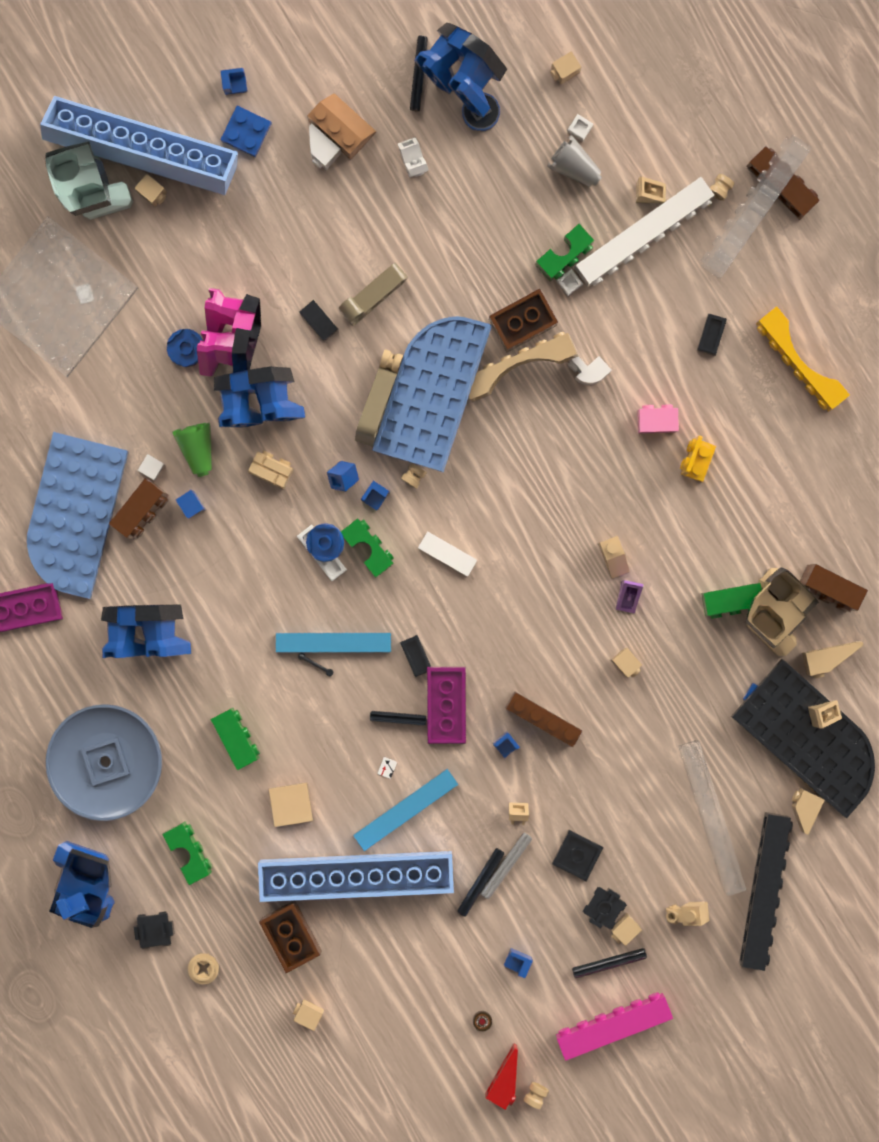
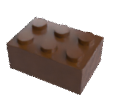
(523, 320)
(139, 509)
(833, 588)
(290, 936)

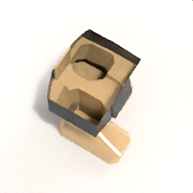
(779, 610)

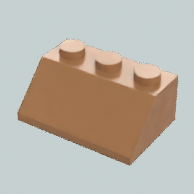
(341, 125)

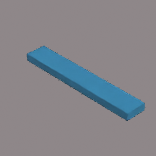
(333, 642)
(405, 809)

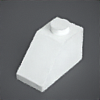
(322, 148)

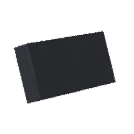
(318, 320)
(711, 334)
(415, 655)

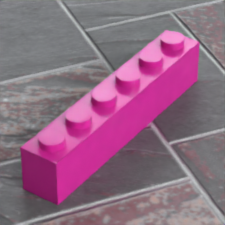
(614, 1026)

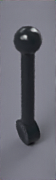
(301, 656)

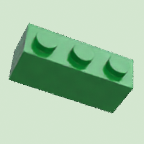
(729, 600)
(236, 738)

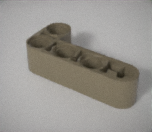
(372, 295)
(375, 407)

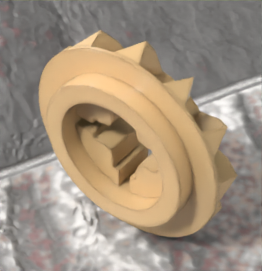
(194, 967)

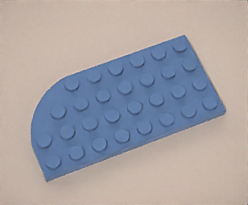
(432, 392)
(74, 512)

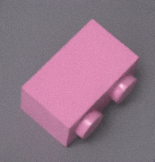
(658, 419)

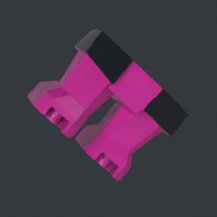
(233, 347)

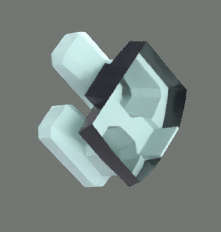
(82, 182)

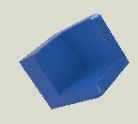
(234, 81)
(342, 476)
(375, 495)
(190, 504)
(506, 744)
(72, 906)
(518, 962)

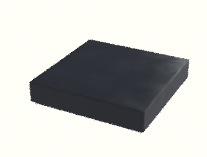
(577, 855)

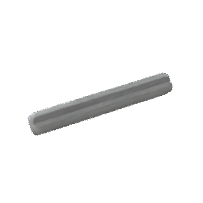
(506, 865)

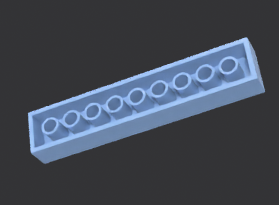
(140, 145)
(355, 876)

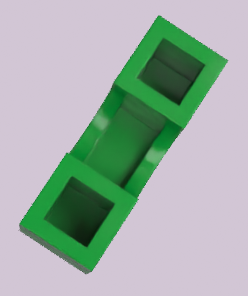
(553, 265)
(357, 533)
(182, 837)

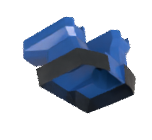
(477, 66)
(271, 392)
(157, 628)
(84, 872)

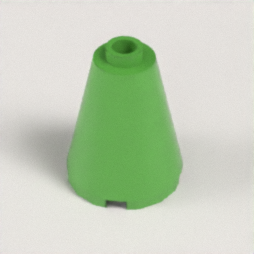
(196, 447)

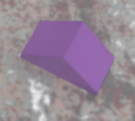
(629, 596)

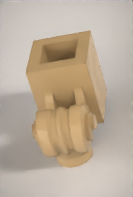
(690, 914)

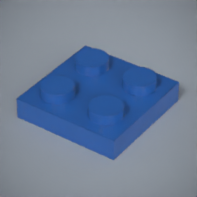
(246, 131)

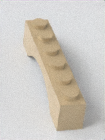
(556, 350)

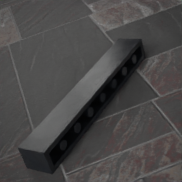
(765, 890)

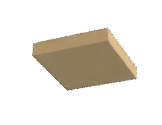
(290, 804)

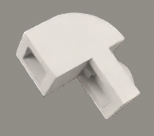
(412, 157)
(589, 374)

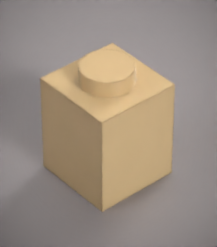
(565, 68)
(151, 190)
(627, 663)
(625, 930)
(308, 1014)

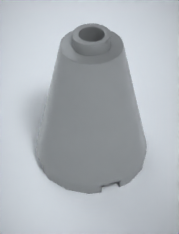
(575, 163)

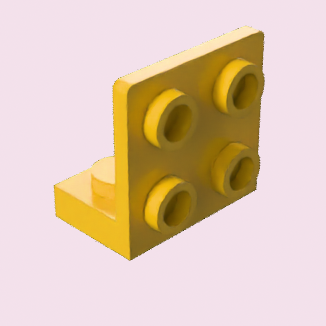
(698, 459)

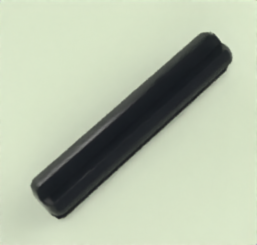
(400, 718)

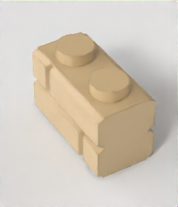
(270, 469)

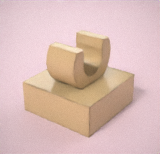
(518, 812)

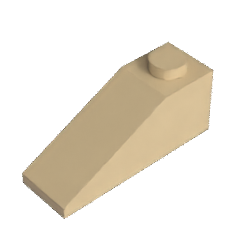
(826, 659)

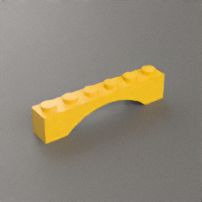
(776, 329)

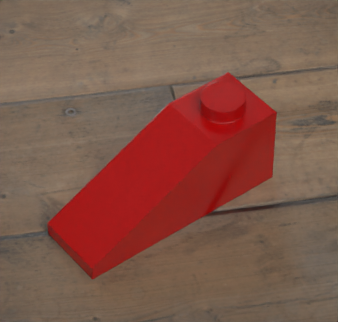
(503, 1086)

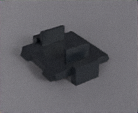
(604, 907)
(154, 930)

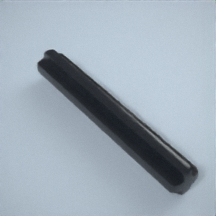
(418, 76)
(480, 882)
(609, 963)

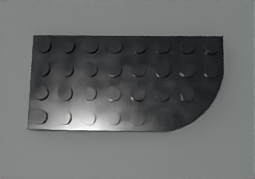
(830, 759)

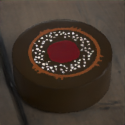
(482, 1021)

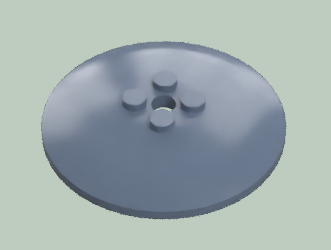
(76, 765)

